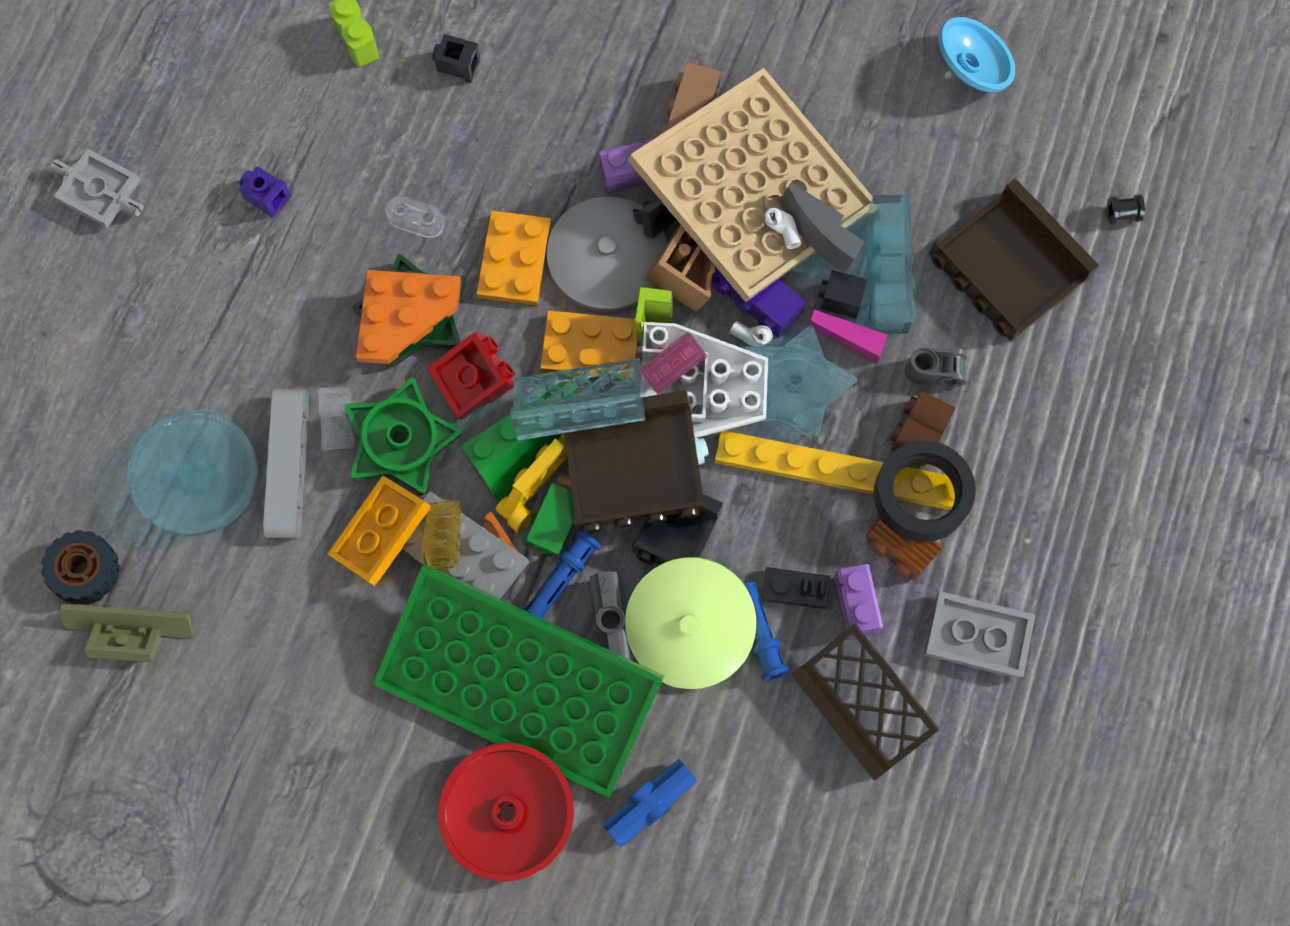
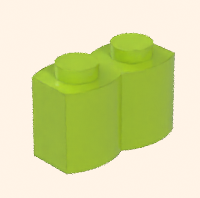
(354, 31)

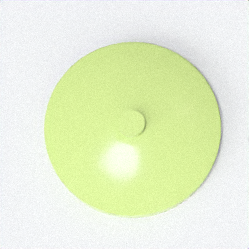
(691, 622)

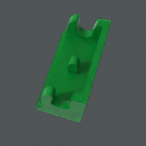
(551, 521)

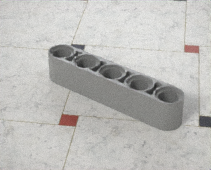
(286, 463)

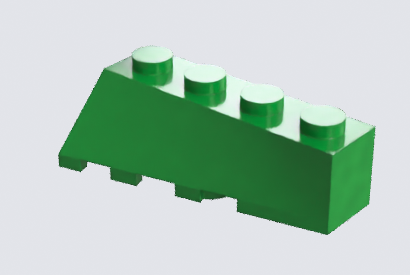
(500, 456)

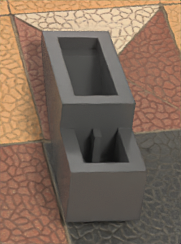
(821, 227)

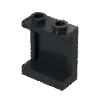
(677, 535)

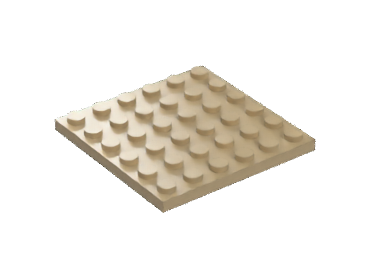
(733, 165)

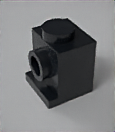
(456, 57)

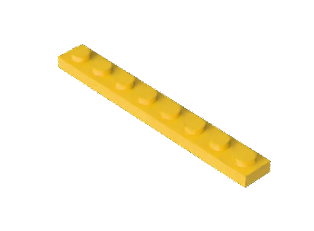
(830, 469)

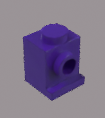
(265, 197)

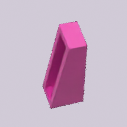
(851, 335)

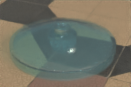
(192, 473)

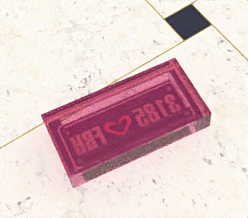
(673, 363)

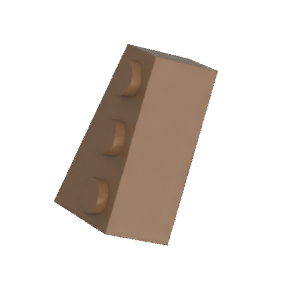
(683, 270)

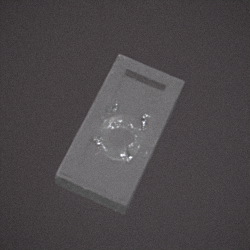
(334, 423)

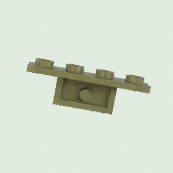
(125, 632)

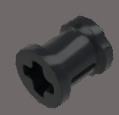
(1125, 209)

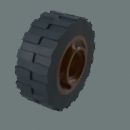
(72, 550)

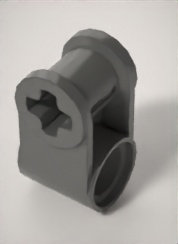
(943, 365)

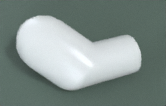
(783, 224)
(752, 336)

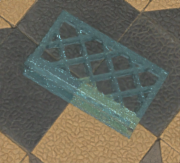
(582, 411)

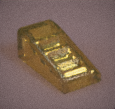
(442, 554)

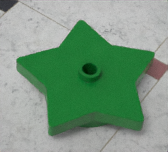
(404, 415)

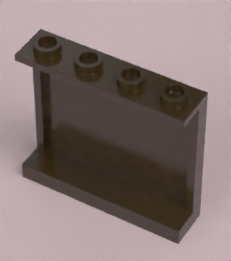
(1013, 261)
(637, 467)

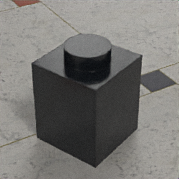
(842, 293)

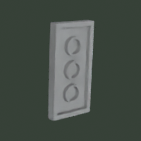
(483, 557)

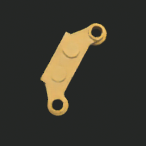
(528, 484)

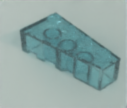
(890, 264)

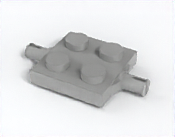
(97, 188)

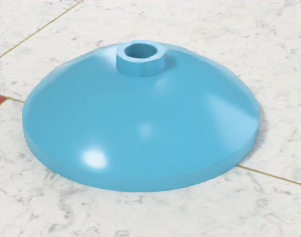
(976, 55)

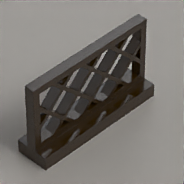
(844, 721)

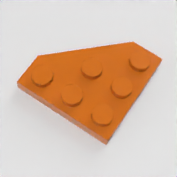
(401, 311)

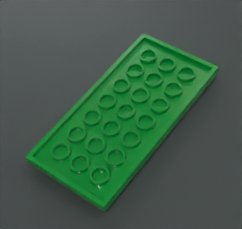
(517, 679)

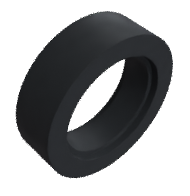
(936, 455)

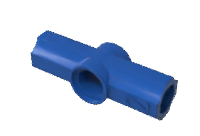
(649, 803)

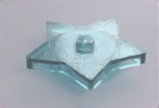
(819, 382)

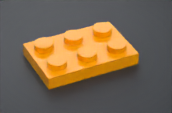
(514, 258)
(586, 340)
(379, 530)

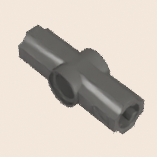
(608, 602)

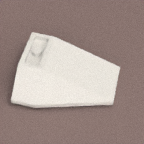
(722, 389)

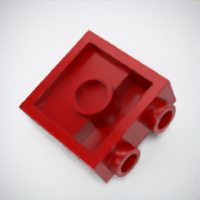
(472, 374)

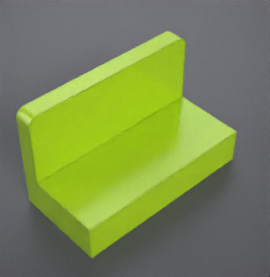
(653, 306)

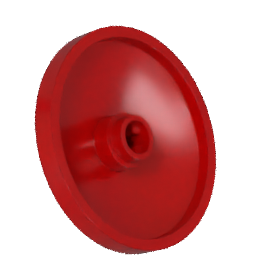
(506, 812)

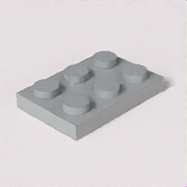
(980, 635)

